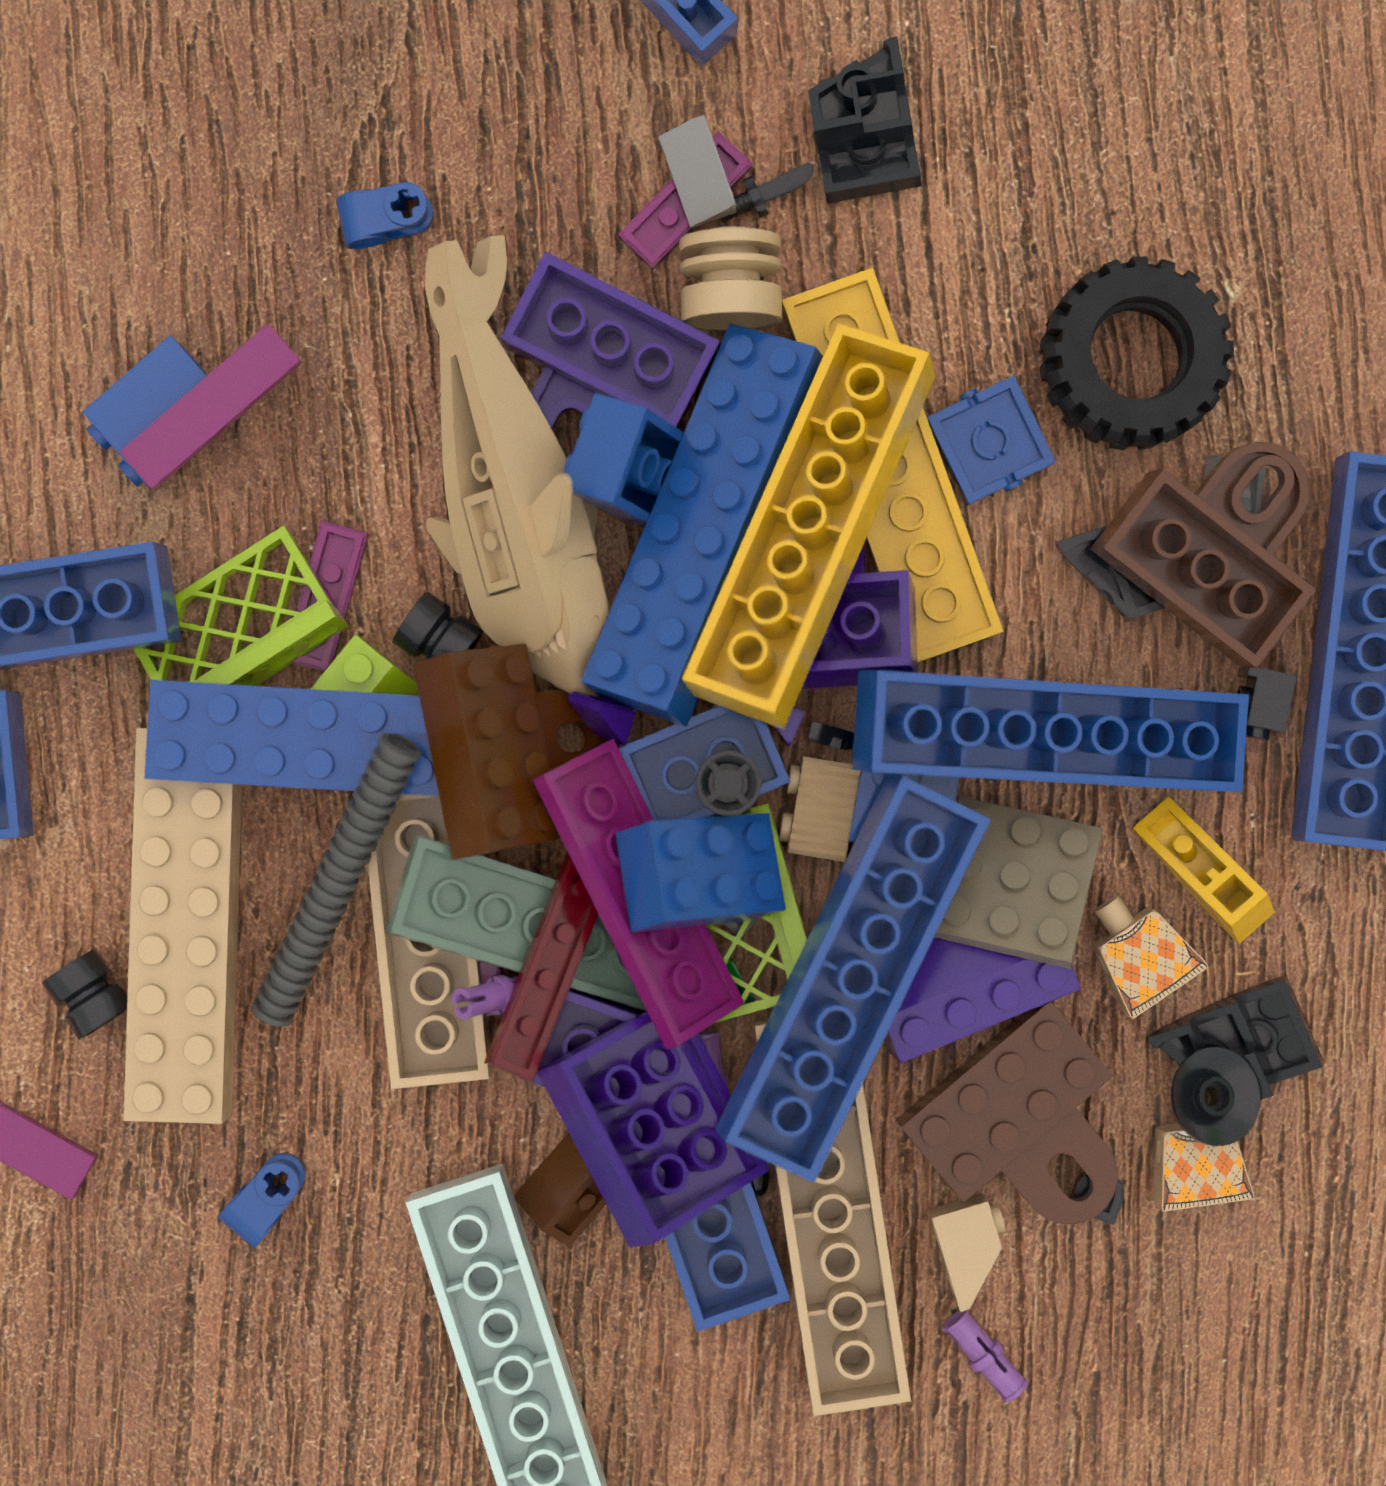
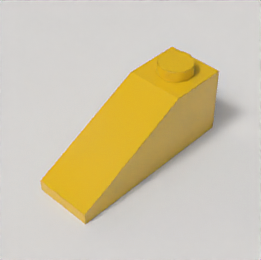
(1205, 870)

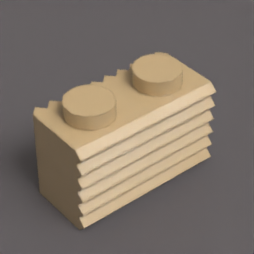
(821, 808)

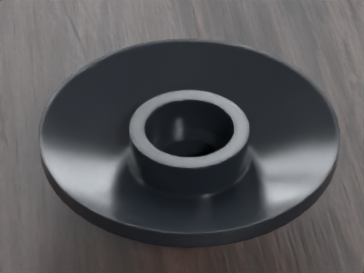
(1232, 1091)

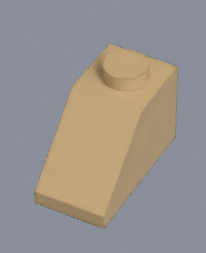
(967, 1244)

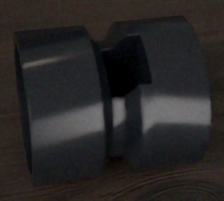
(433, 632)
(728, 783)
(86, 993)

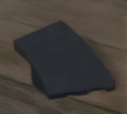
(865, 128)
(1257, 1024)

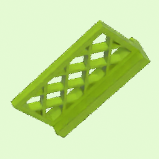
(265, 654)
(788, 931)

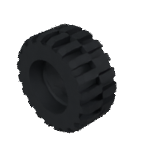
(1184, 313)

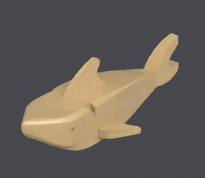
(510, 508)

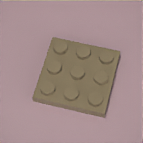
(1024, 886)

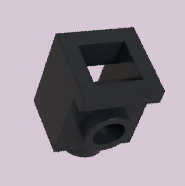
(1268, 701)

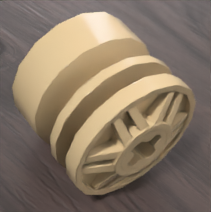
(730, 269)

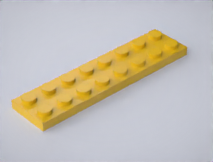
(919, 515)

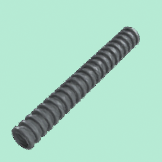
(336, 879)

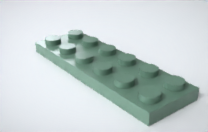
(492, 916)

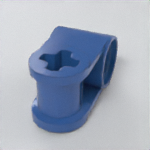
(376, 214)
(260, 1201)

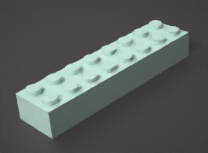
(503, 1332)

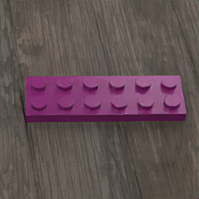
(671, 968)

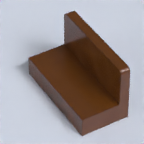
(561, 1194)

